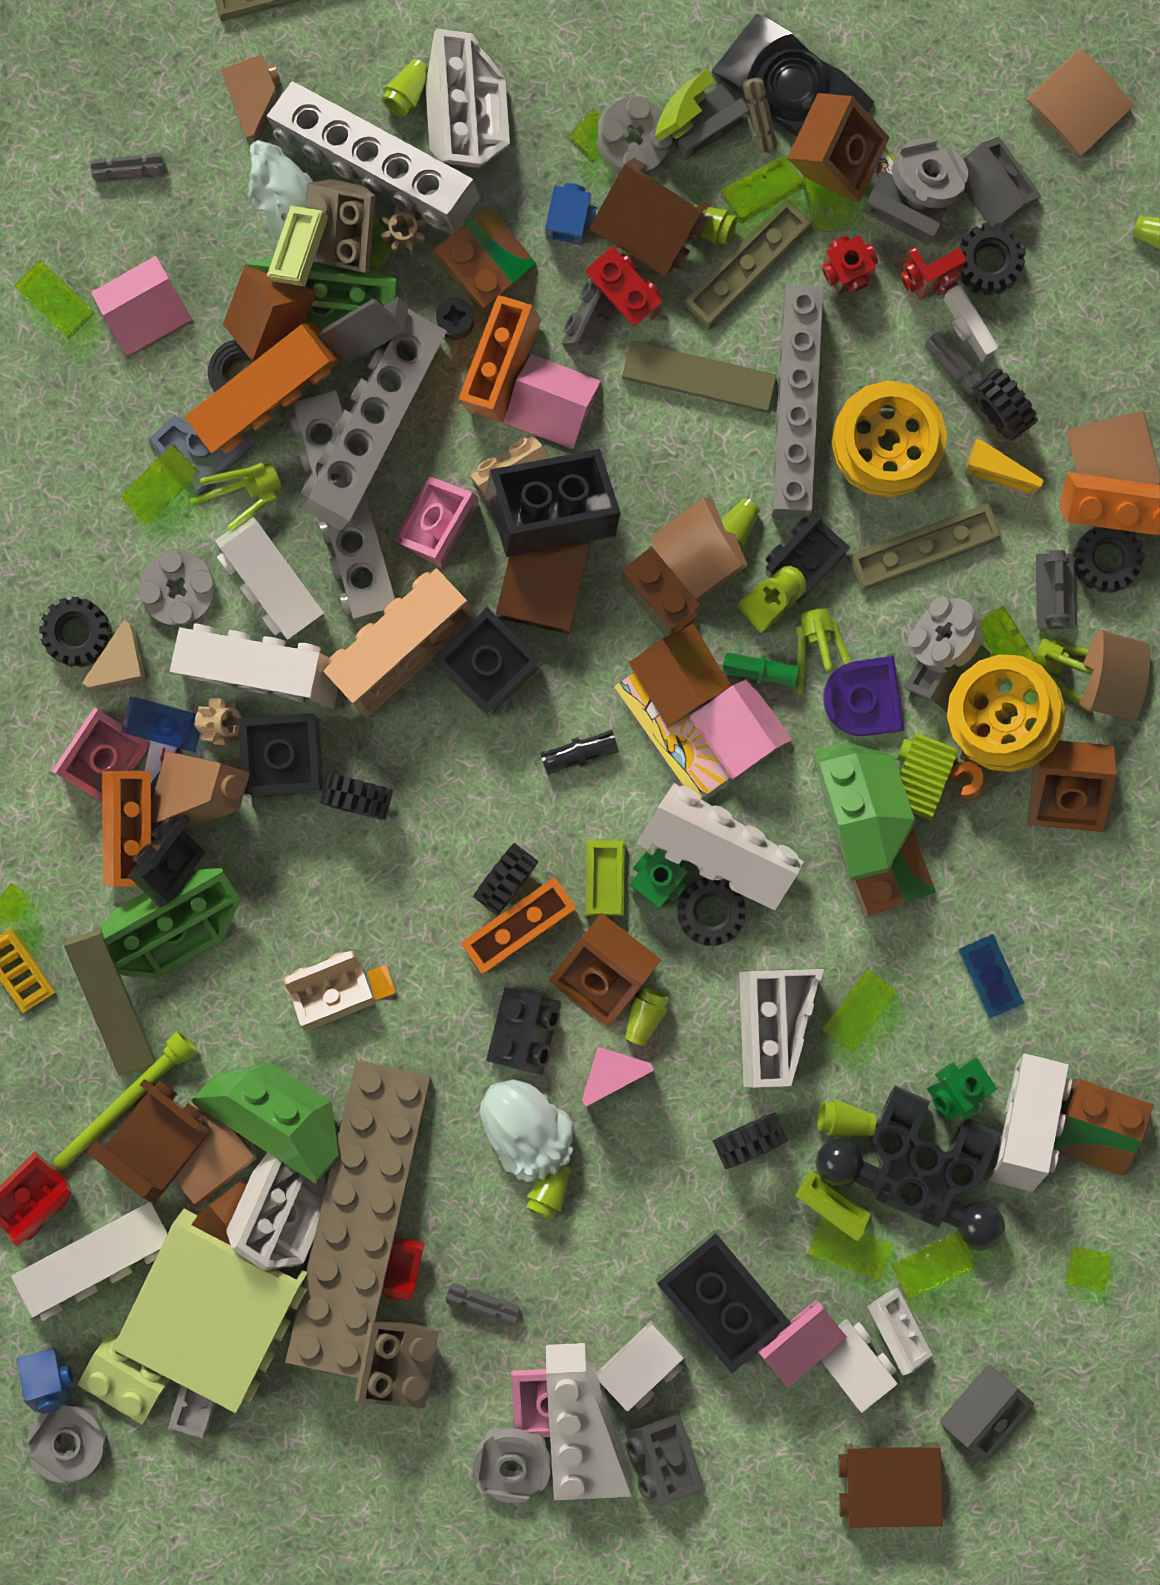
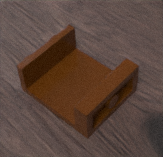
(649, 219)
(543, 587)
(659, 592)
(153, 1142)
(891, 1486)

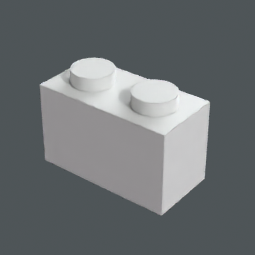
(640, 1367)
(857, 1367)

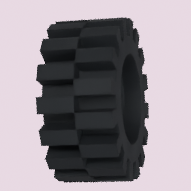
(1011, 251)
(1004, 404)
(1100, 579)
(54, 623)
(356, 796)
(505, 879)
(688, 912)
(750, 1141)

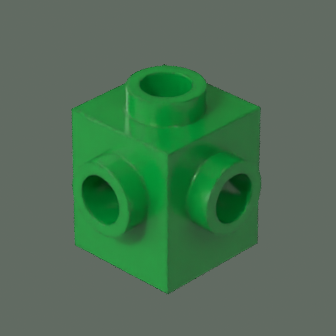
(649, 888)
(961, 1089)

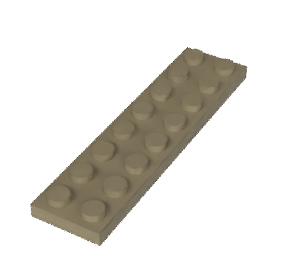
(358, 1218)

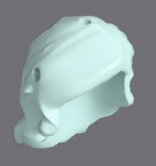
(275, 184)
(526, 1130)

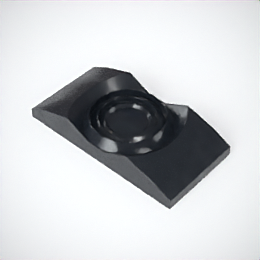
(788, 71)

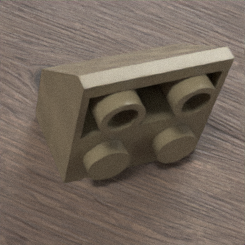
(349, 224)
(396, 1364)

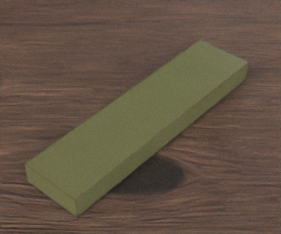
(747, 263)
(699, 376)
(925, 546)
(109, 1001)

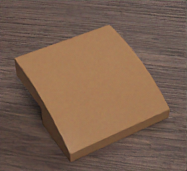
(1079, 102)
(1116, 449)
(699, 548)
(1118, 675)
(214, 1162)

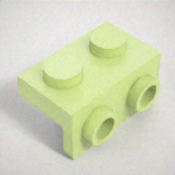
(122, 1381)

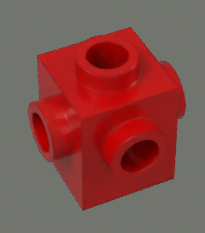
(847, 276)

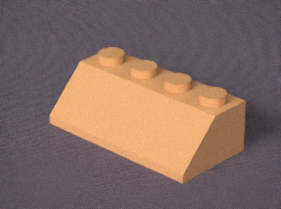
(400, 642)

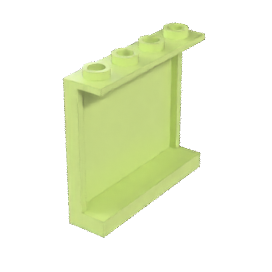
(208, 1315)

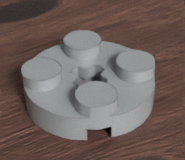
(612, 134)
(922, 189)
(182, 609)
(929, 631)
(514, 1445)
(71, 1465)

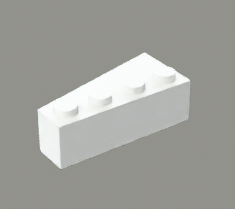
(253, 664)
(721, 846)
(88, 1261)
(582, 1436)

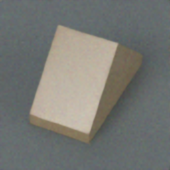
(119, 661)

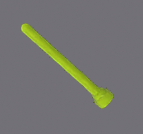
(176, 1051)

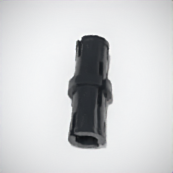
(579, 752)

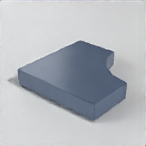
(185, 438)

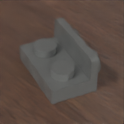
(663, 1460)

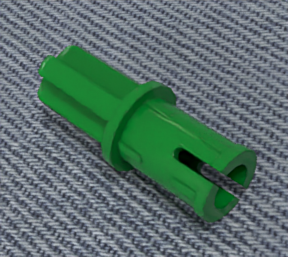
(760, 670)

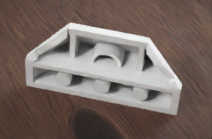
(465, 101)
(276, 1216)

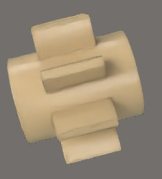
(400, 242)
(217, 721)

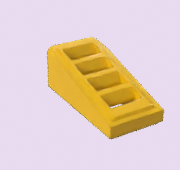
(996, 467)
(21, 950)

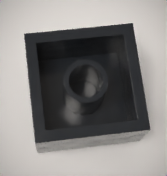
(487, 662)
(281, 755)

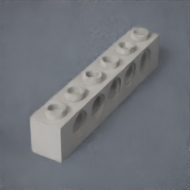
(302, 108)
(797, 401)
(338, 504)
(368, 603)

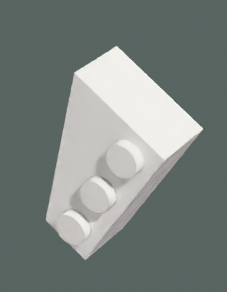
(267, 578)
(774, 1023)
(1032, 1123)

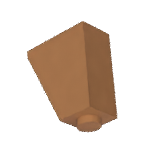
(197, 789)

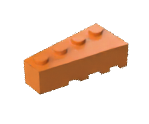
(262, 388)

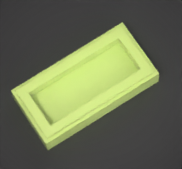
(297, 246)

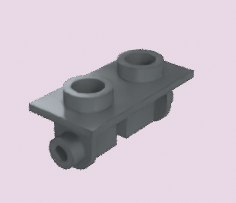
(582, 325)
(1055, 590)

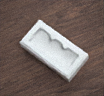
(969, 323)
(900, 1331)

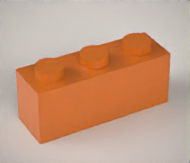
(500, 358)
(1111, 503)
(124, 823)
(518, 926)

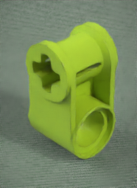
(772, 598)

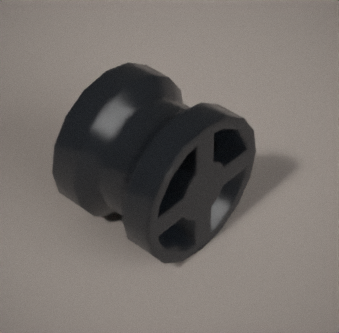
(457, 326)

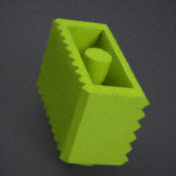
(925, 772)

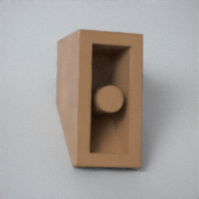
(252, 93)

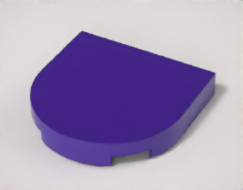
(864, 697)

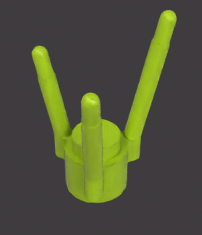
(259, 481)
(818, 629)
(1054, 656)

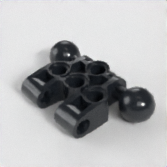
(842, 1164)

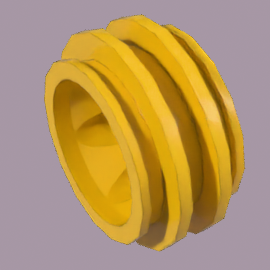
(907, 404)
(984, 681)

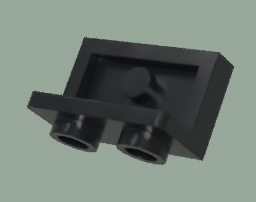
(811, 550)
(166, 861)
(523, 1031)

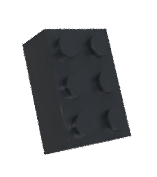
(553, 502)
(723, 1301)

